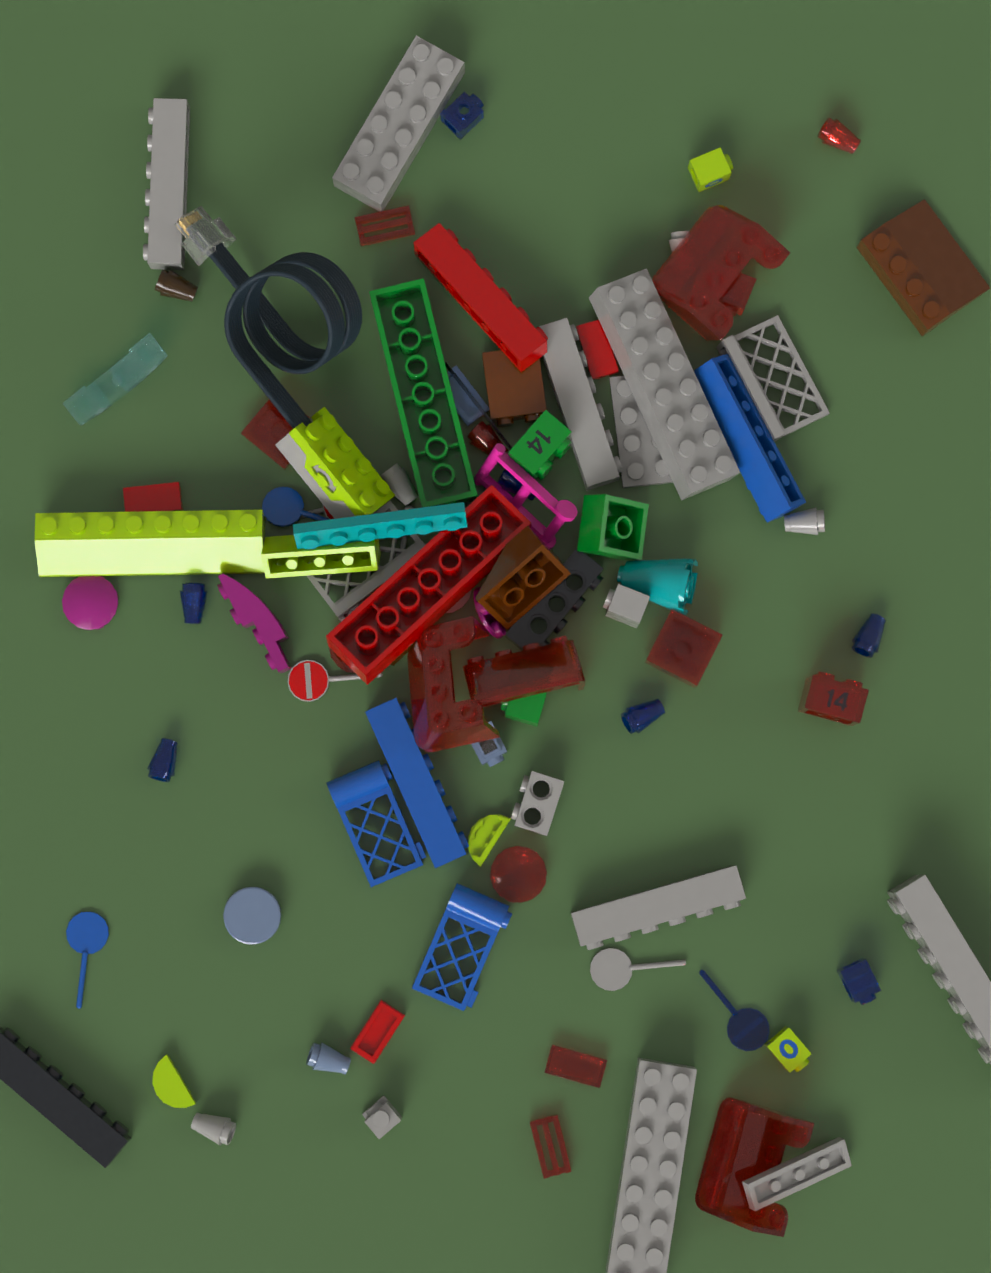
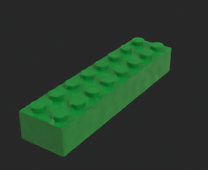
(423, 394)

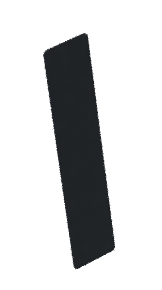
(478, 406)

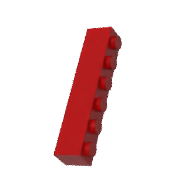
(481, 297)

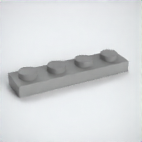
(797, 1173)

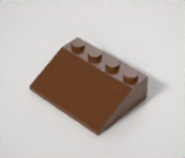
(922, 267)

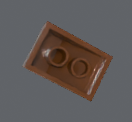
(520, 578)

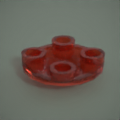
(518, 874)

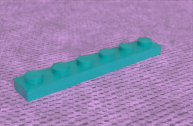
(380, 525)

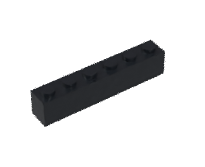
(59, 1101)

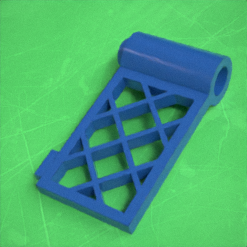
(359, 788)
(475, 911)

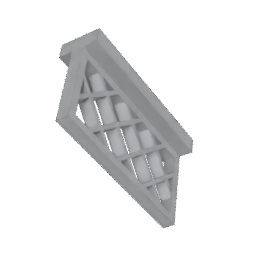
(752, 382)
(363, 590)

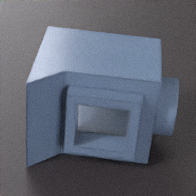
(490, 750)

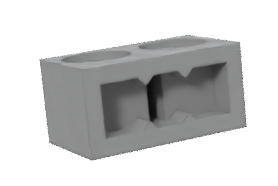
(545, 805)

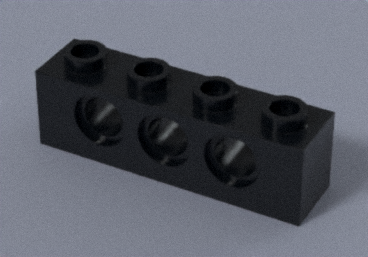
(578, 565)

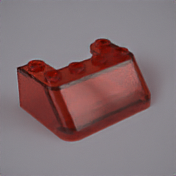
(709, 263)
(524, 672)
(437, 718)
(742, 1145)

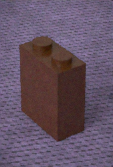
(512, 393)

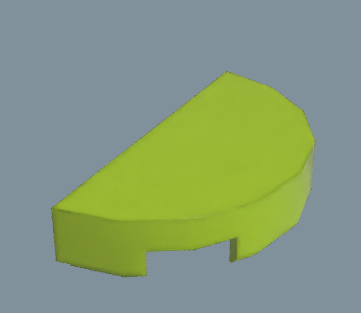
(485, 835)
(170, 1085)

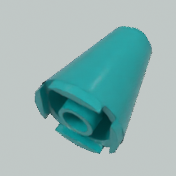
(665, 581)

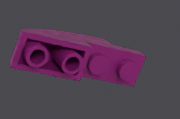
(251, 611)

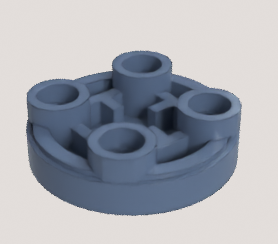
(252, 915)

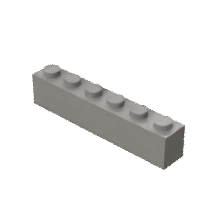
(167, 183)
(578, 407)
(658, 906)

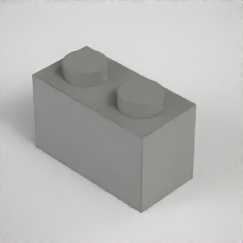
(626, 605)

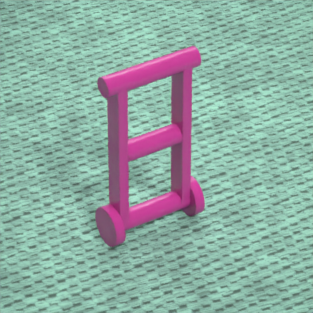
(562, 509)

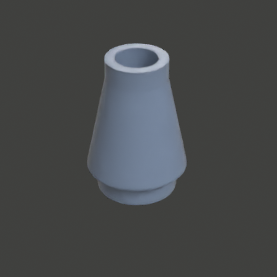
(327, 1059)

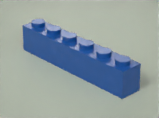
(749, 439)
(416, 783)

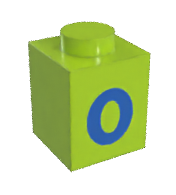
(710, 169)
(789, 1050)

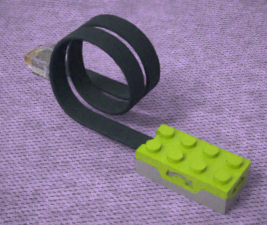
(317, 444)

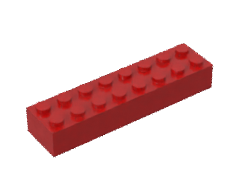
(426, 586)

